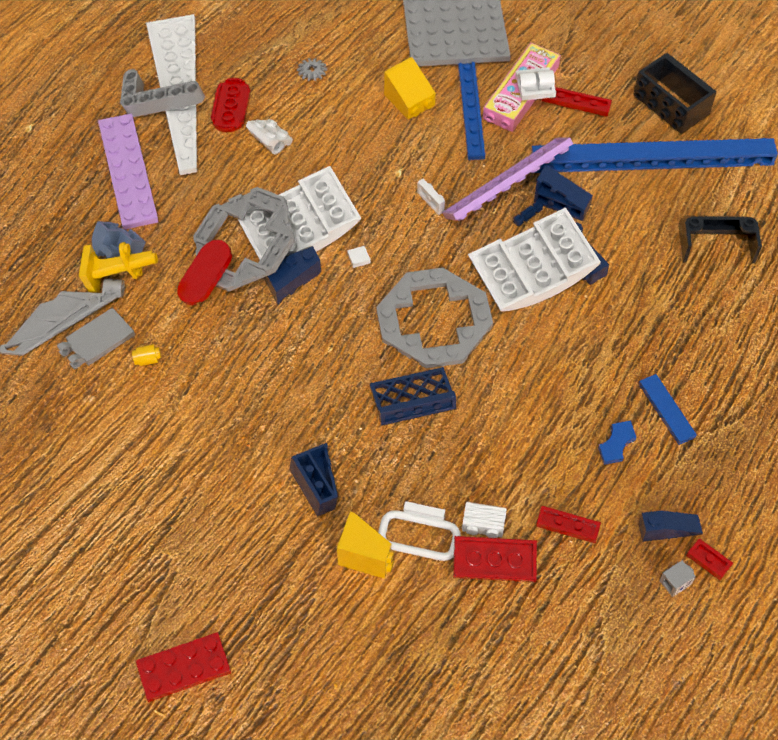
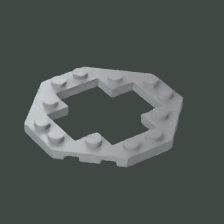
(278, 223)
(410, 344)

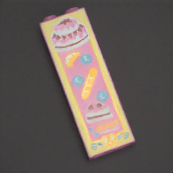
(505, 105)

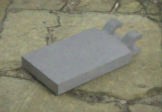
(96, 339)

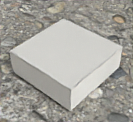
(358, 256)

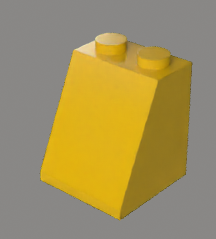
(408, 88)
(364, 548)

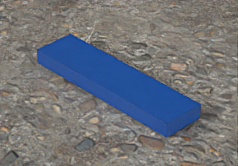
(667, 409)

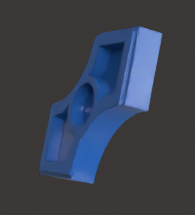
(622, 435)

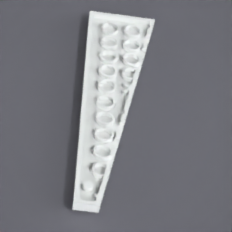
(175, 63)

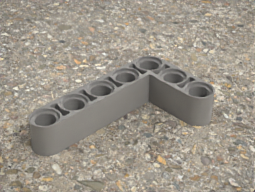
(141, 102)

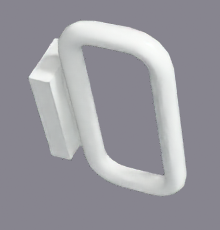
(423, 515)

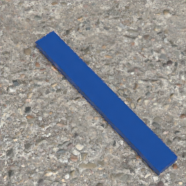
(471, 111)

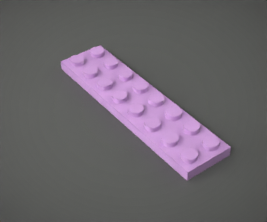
(128, 171)
(504, 180)

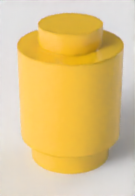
(146, 355)

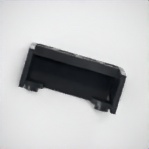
(719, 225)

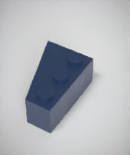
(559, 192)
(293, 272)
(315, 478)

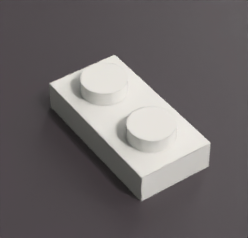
(430, 196)

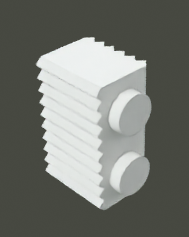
(484, 520)

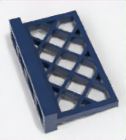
(417, 406)

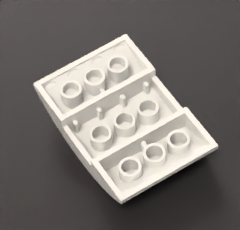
(317, 213)
(535, 262)

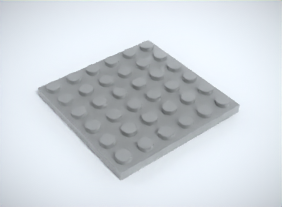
(455, 31)

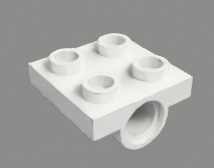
(536, 83)
(269, 134)

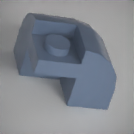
(108, 236)

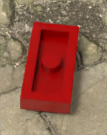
(709, 559)

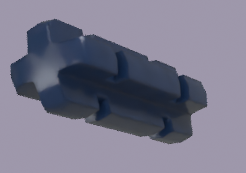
(527, 213)

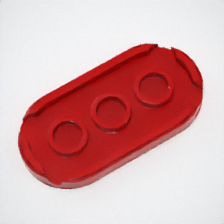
(230, 105)
(204, 272)

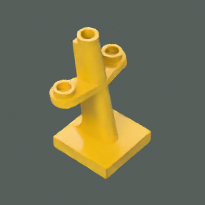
(93, 268)

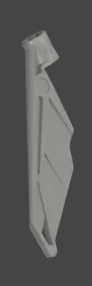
(60, 314)

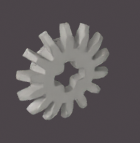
(319, 69)

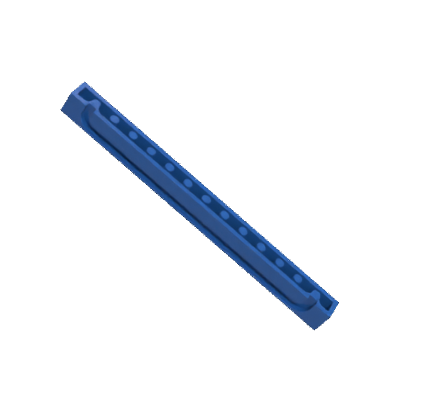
(664, 155)

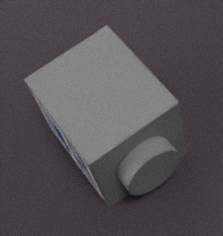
(677, 578)

